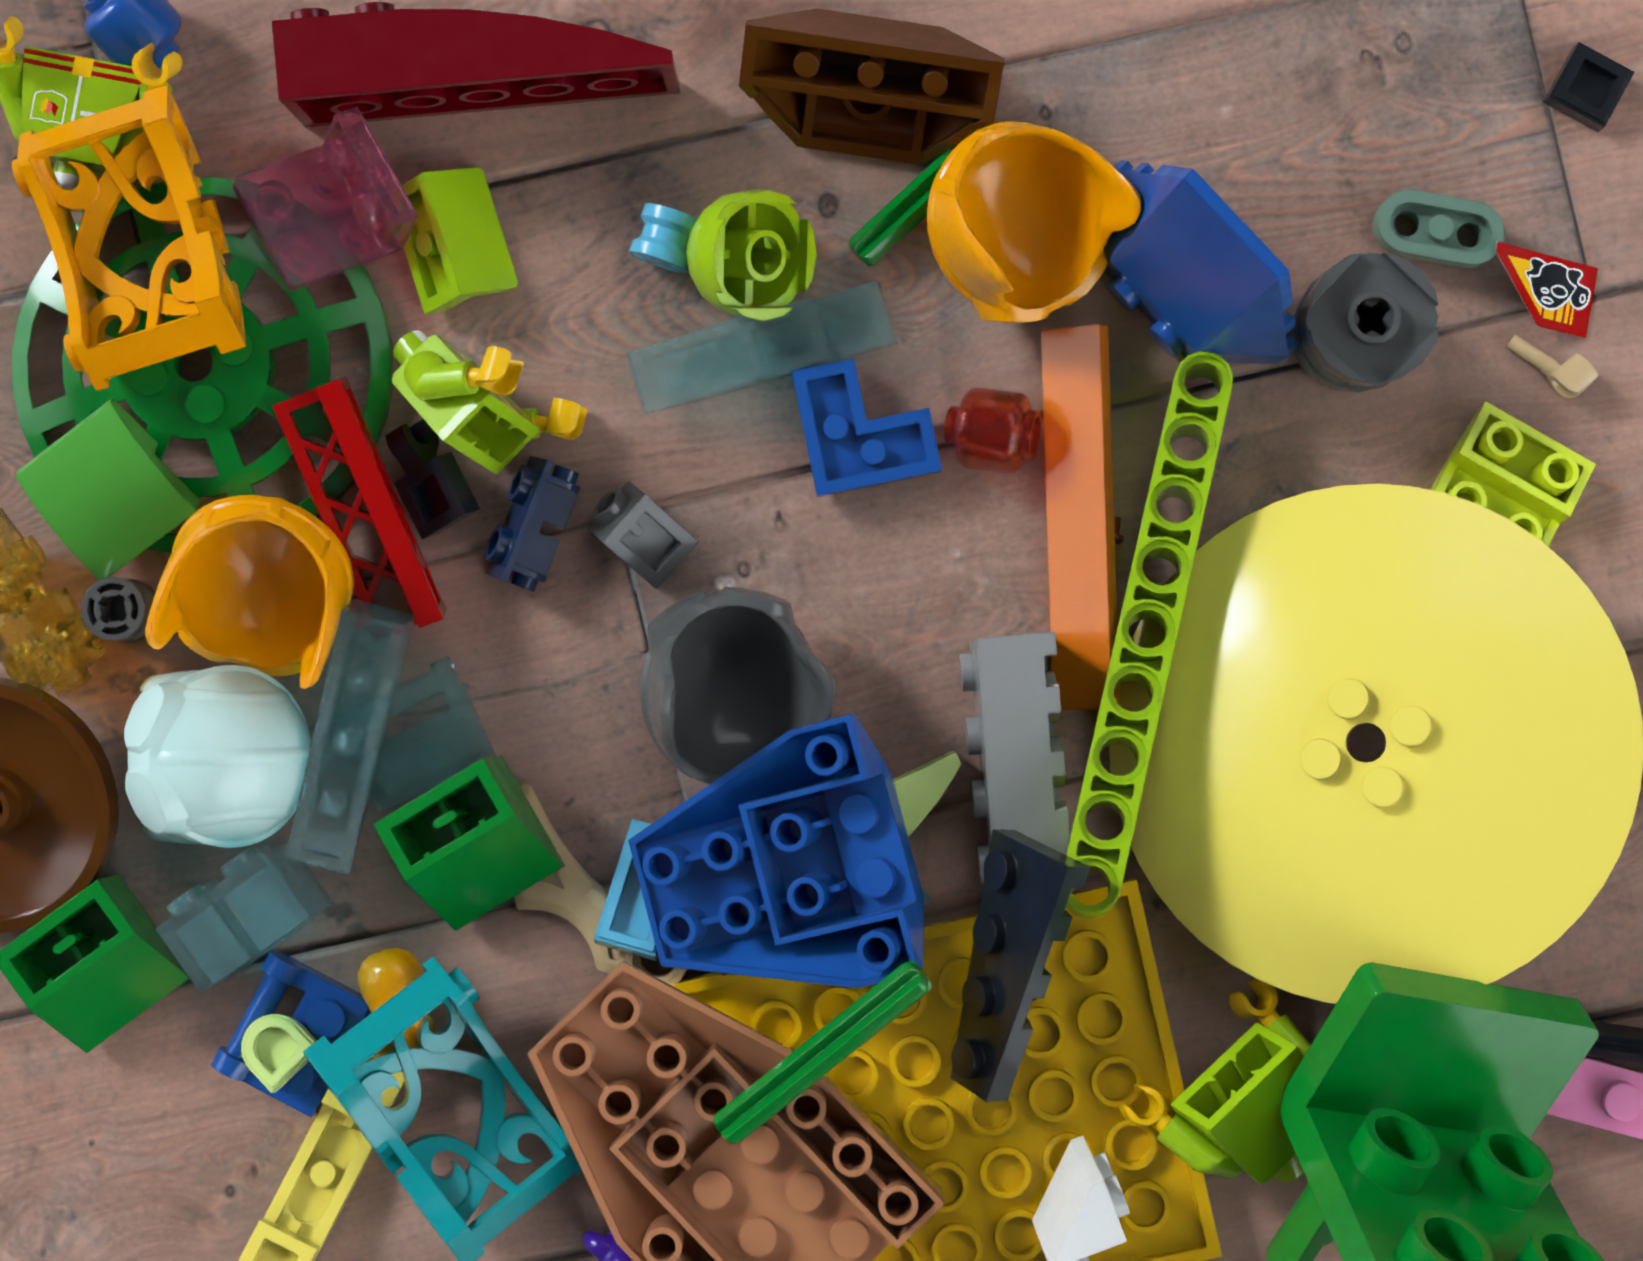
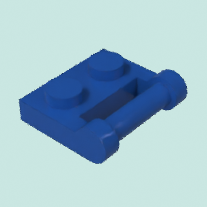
(324, 1010)

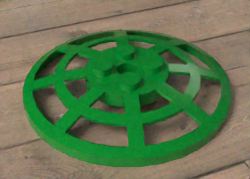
(238, 380)

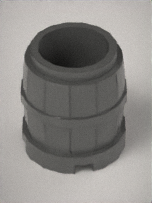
(1327, 331)

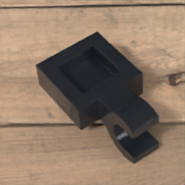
(433, 484)

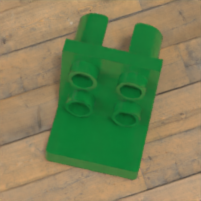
(1423, 1122)

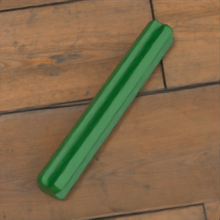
(822, 1052)

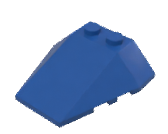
(1199, 272)

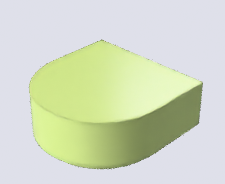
(275, 1049)

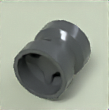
(128, 612)

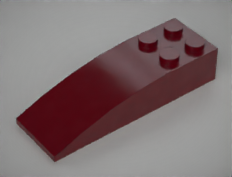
(453, 63)

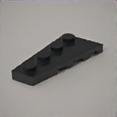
(1012, 938)

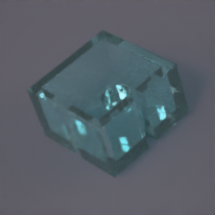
(236, 922)

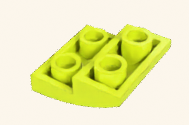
(1515, 472)

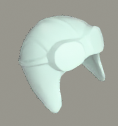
(215, 756)

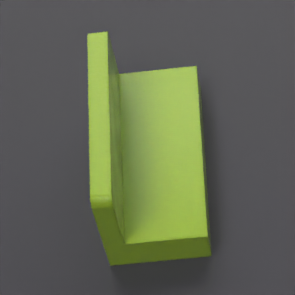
(456, 239)

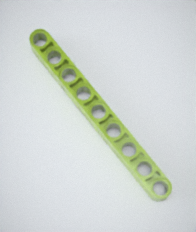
(1148, 601)

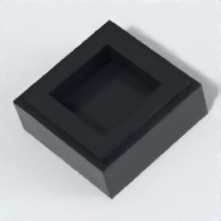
(1588, 87)

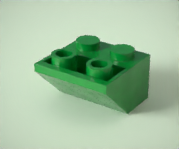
(470, 843)
(92, 964)

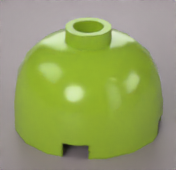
(751, 254)

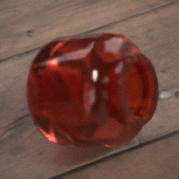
(993, 430)

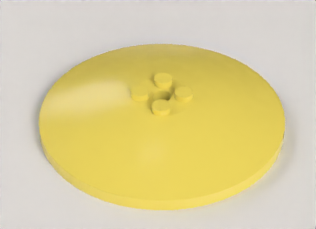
(1499, 720)

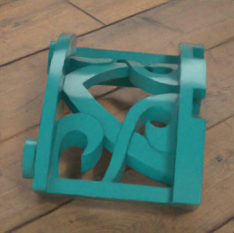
(361, 1079)

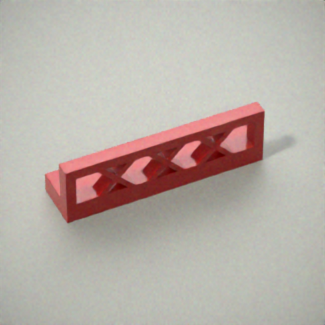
(374, 488)

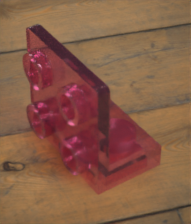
(328, 205)

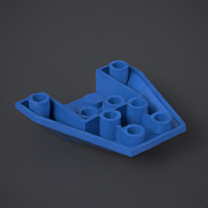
(788, 866)

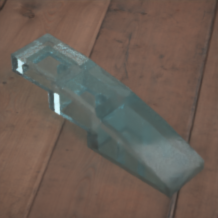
(755, 352)

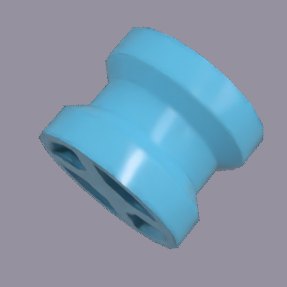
(663, 238)

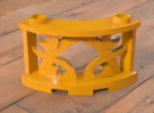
(205, 303)

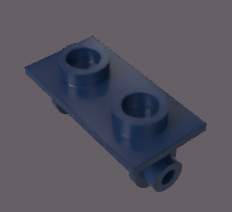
(535, 499)

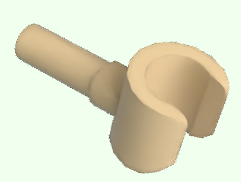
(1565, 379)

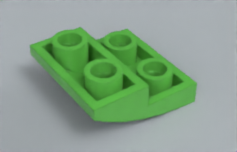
(106, 490)

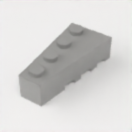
(1016, 738)

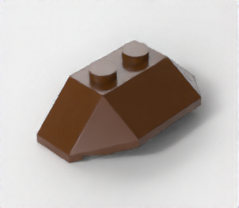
(869, 83)

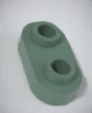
(1436, 227)

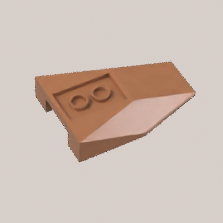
(637, 1097)

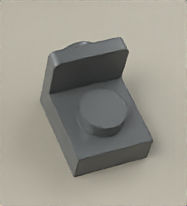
(641, 533)

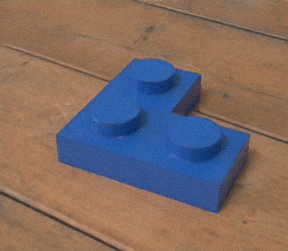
(849, 449)

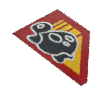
(1552, 288)

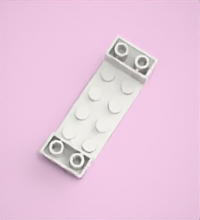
(1080, 1207)

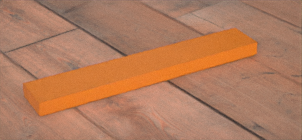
(1079, 510)

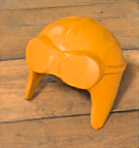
(1025, 219)
(254, 587)

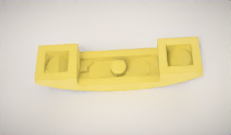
(315, 1185)

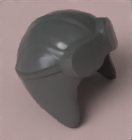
(728, 679)

